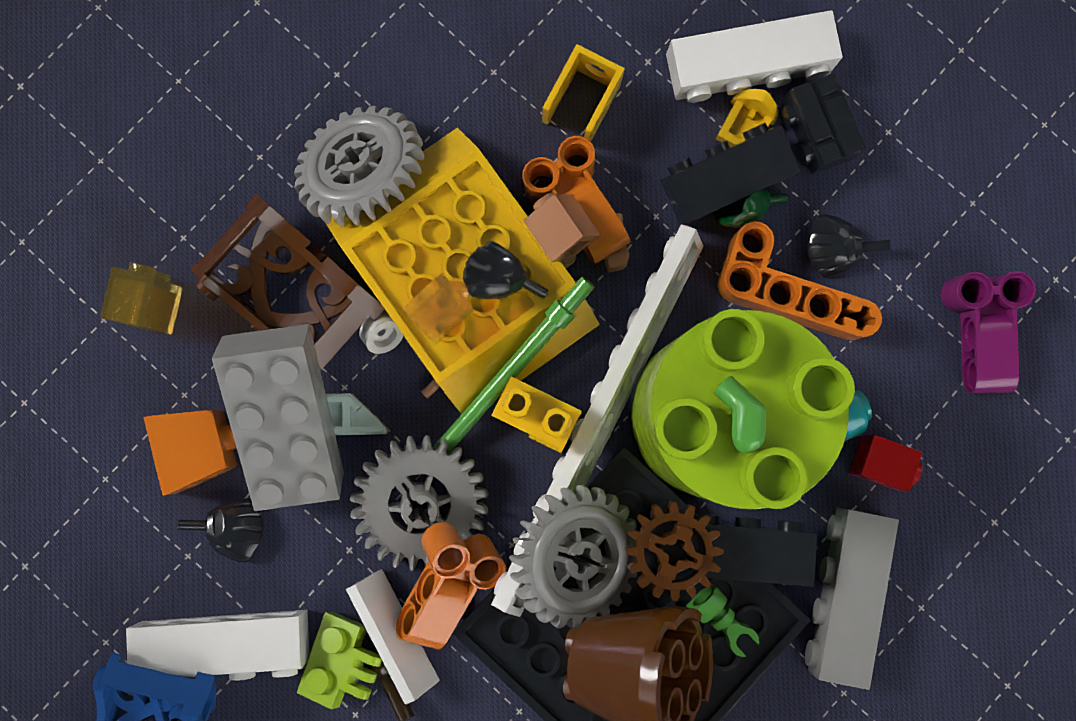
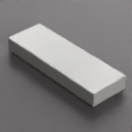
(403, 660)

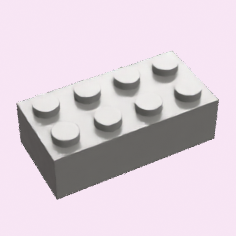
(279, 416)

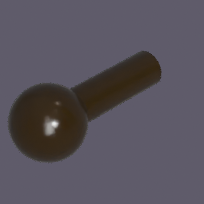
(402, 711)

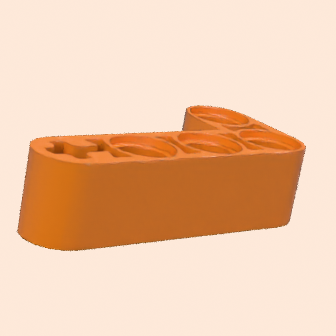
(798, 290)

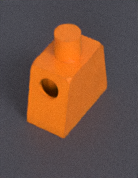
(190, 448)

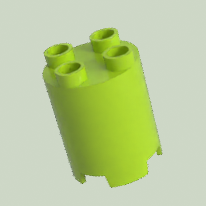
(689, 430)

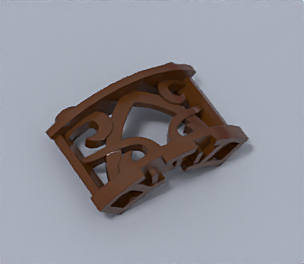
(274, 233)

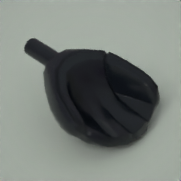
(837, 245)
(497, 273)
(230, 528)

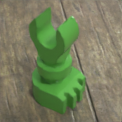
(711, 604)

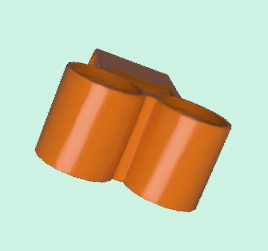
(579, 182)
(447, 584)

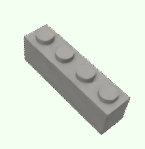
(851, 598)

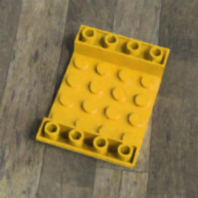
(434, 231)

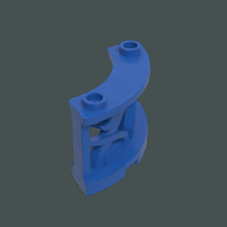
(182, 696)

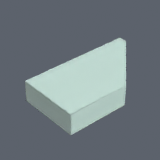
(353, 417)

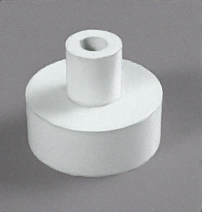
(380, 334)

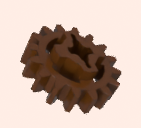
(666, 570)

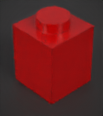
(887, 463)

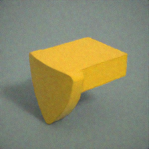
(749, 110)

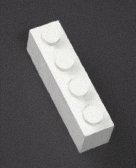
(754, 56)
(222, 644)

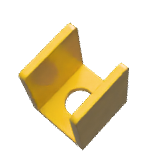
(581, 61)

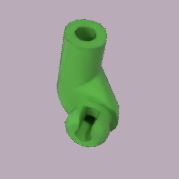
(747, 415)

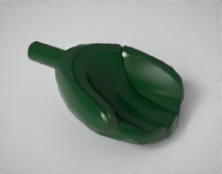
(748, 208)

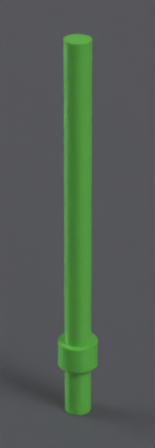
(558, 316)

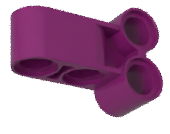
(989, 328)

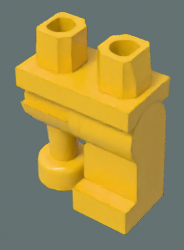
(536, 414)

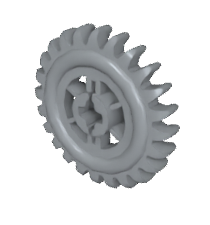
(357, 163)
(393, 472)
(560, 532)

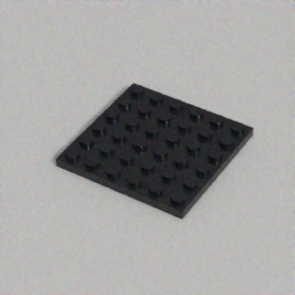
(533, 653)

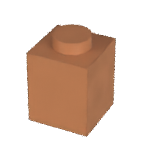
(561, 226)

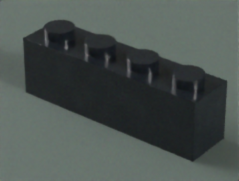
(751, 551)

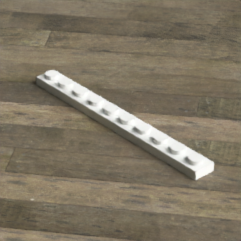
(612, 394)

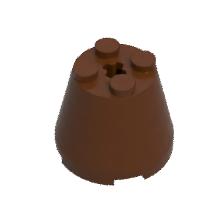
(640, 665)

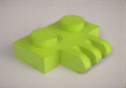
(338, 662)

